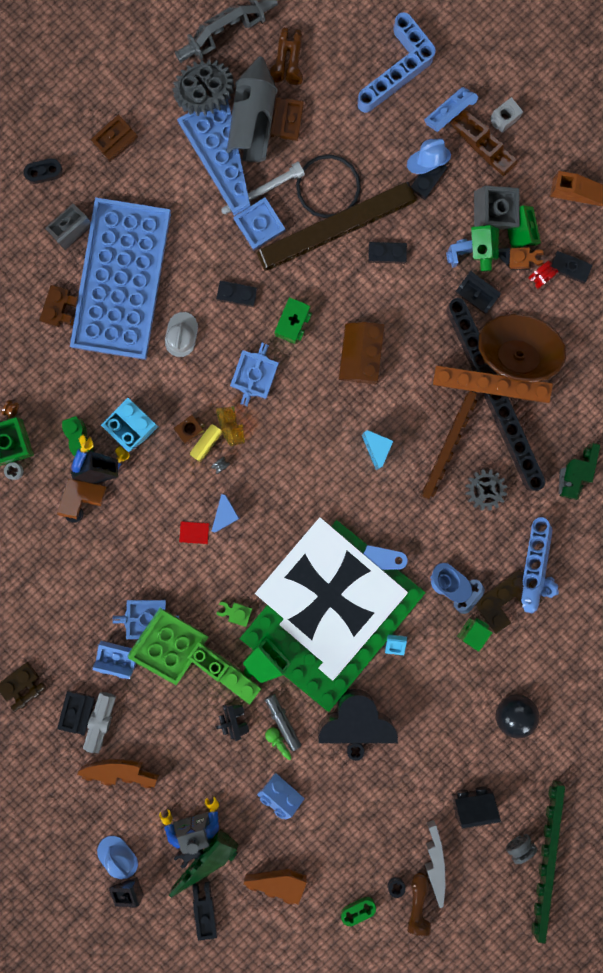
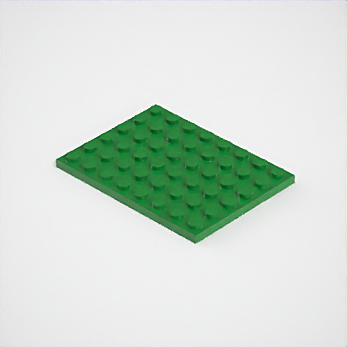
(304, 664)

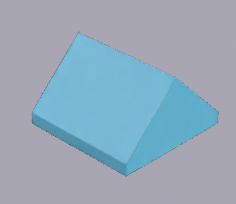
(377, 447)

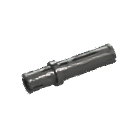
(278, 714)

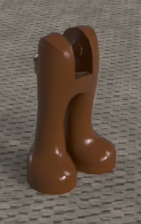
(293, 73)
(417, 924)

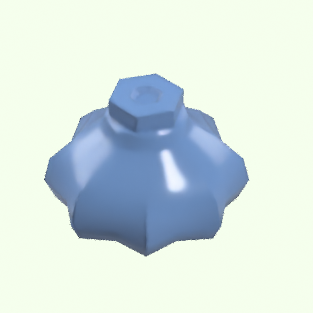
(550, 588)

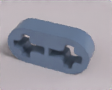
(472, 601)

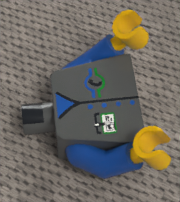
(192, 832)

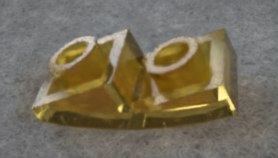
(232, 432)

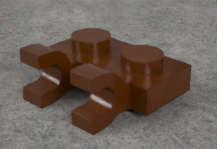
(55, 306)

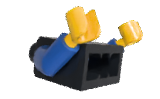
(94, 466)

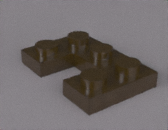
(499, 595)

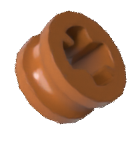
(10, 409)

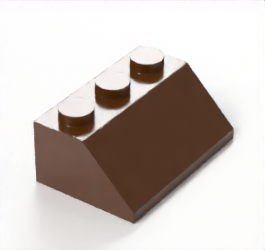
(361, 352)

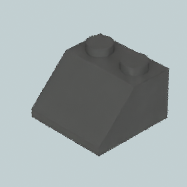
(496, 207)

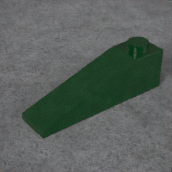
(214, 856)

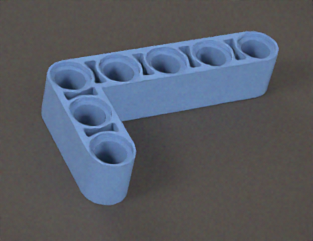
(400, 69)

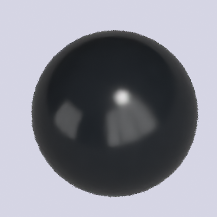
(517, 716)

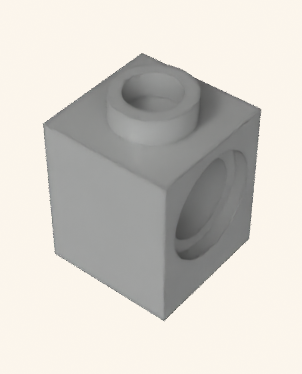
(509, 108)

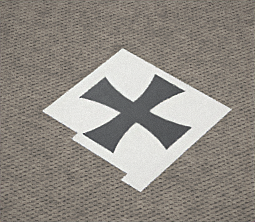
(330, 596)

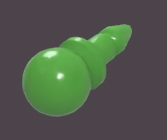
(273, 736)

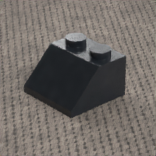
(475, 807)

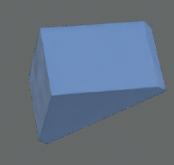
(225, 514)

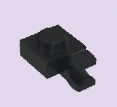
(187, 857)

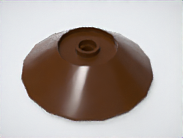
(522, 348)

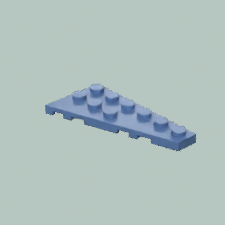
(210, 139)

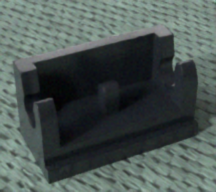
(478, 292)

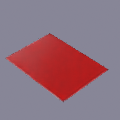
(194, 532)

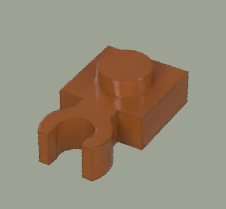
(521, 258)

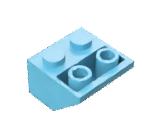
(129, 425)

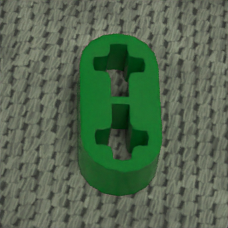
(360, 915)

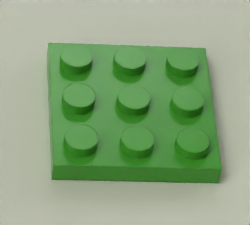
(166, 646)

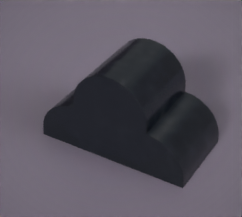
(356, 721)

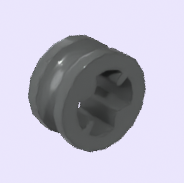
(220, 465)

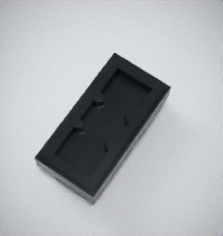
(571, 267)

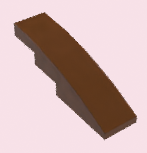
(485, 144)

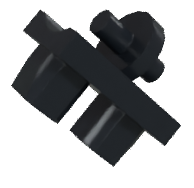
(235, 730)

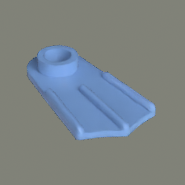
(385, 558)

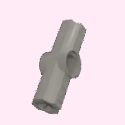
(99, 722)

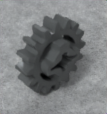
(493, 480)

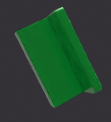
(527, 232)

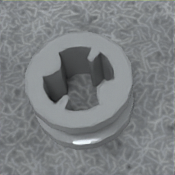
(11, 476)

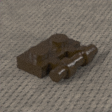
(16, 682)

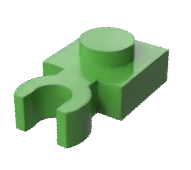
(237, 614)

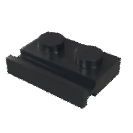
(76, 712)

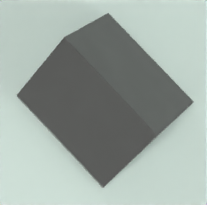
(69, 226)

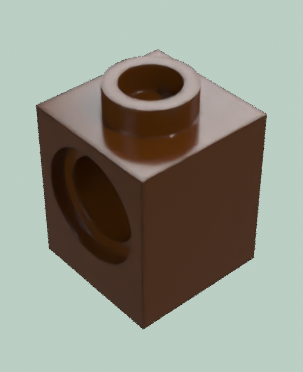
(181, 429)

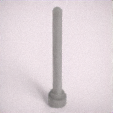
(294, 172)

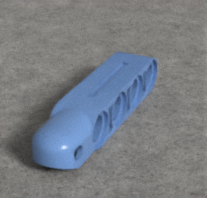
(533, 594)

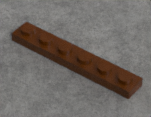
(452, 438)

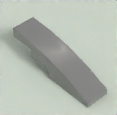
(436, 868)

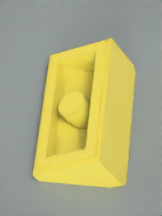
(206, 442)

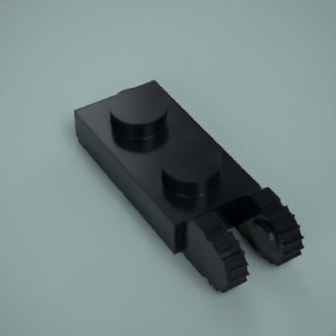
(204, 913)

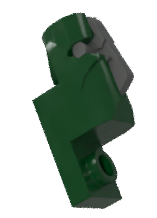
(577, 472)

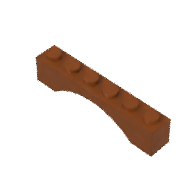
(491, 384)

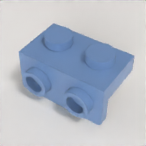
(113, 660)
(280, 797)

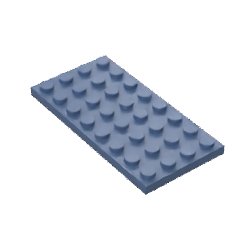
(120, 278)

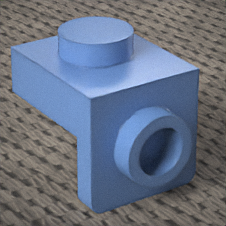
(460, 248)

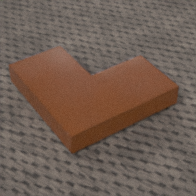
(79, 492)

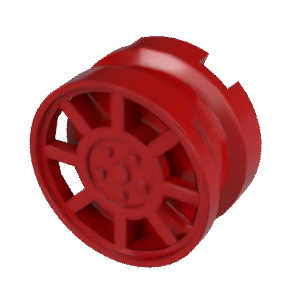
(543, 274)

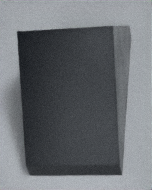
(127, 893)

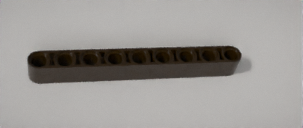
(336, 226)

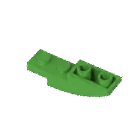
(225, 672)

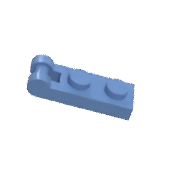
(450, 108)

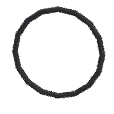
(328, 157)

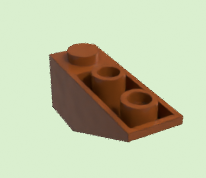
(576, 188)
(281, 884)

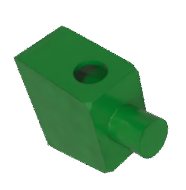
(483, 238)
(265, 662)

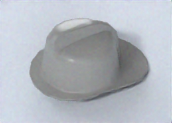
(181, 334)

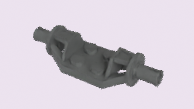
(215, 25)

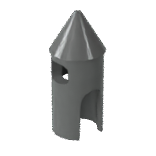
(253, 112)

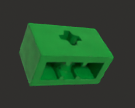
(293, 310)
(475, 633)

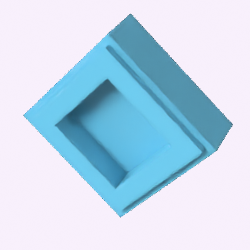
(396, 644)

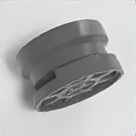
(521, 848)

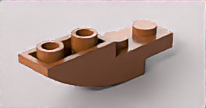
(111, 770)

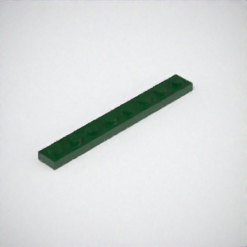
(547, 868)

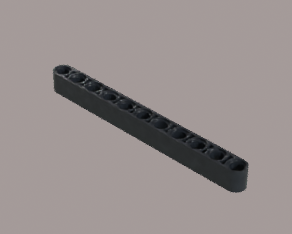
(495, 405)

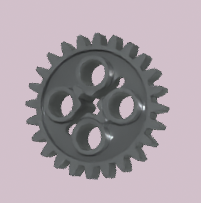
(213, 78)

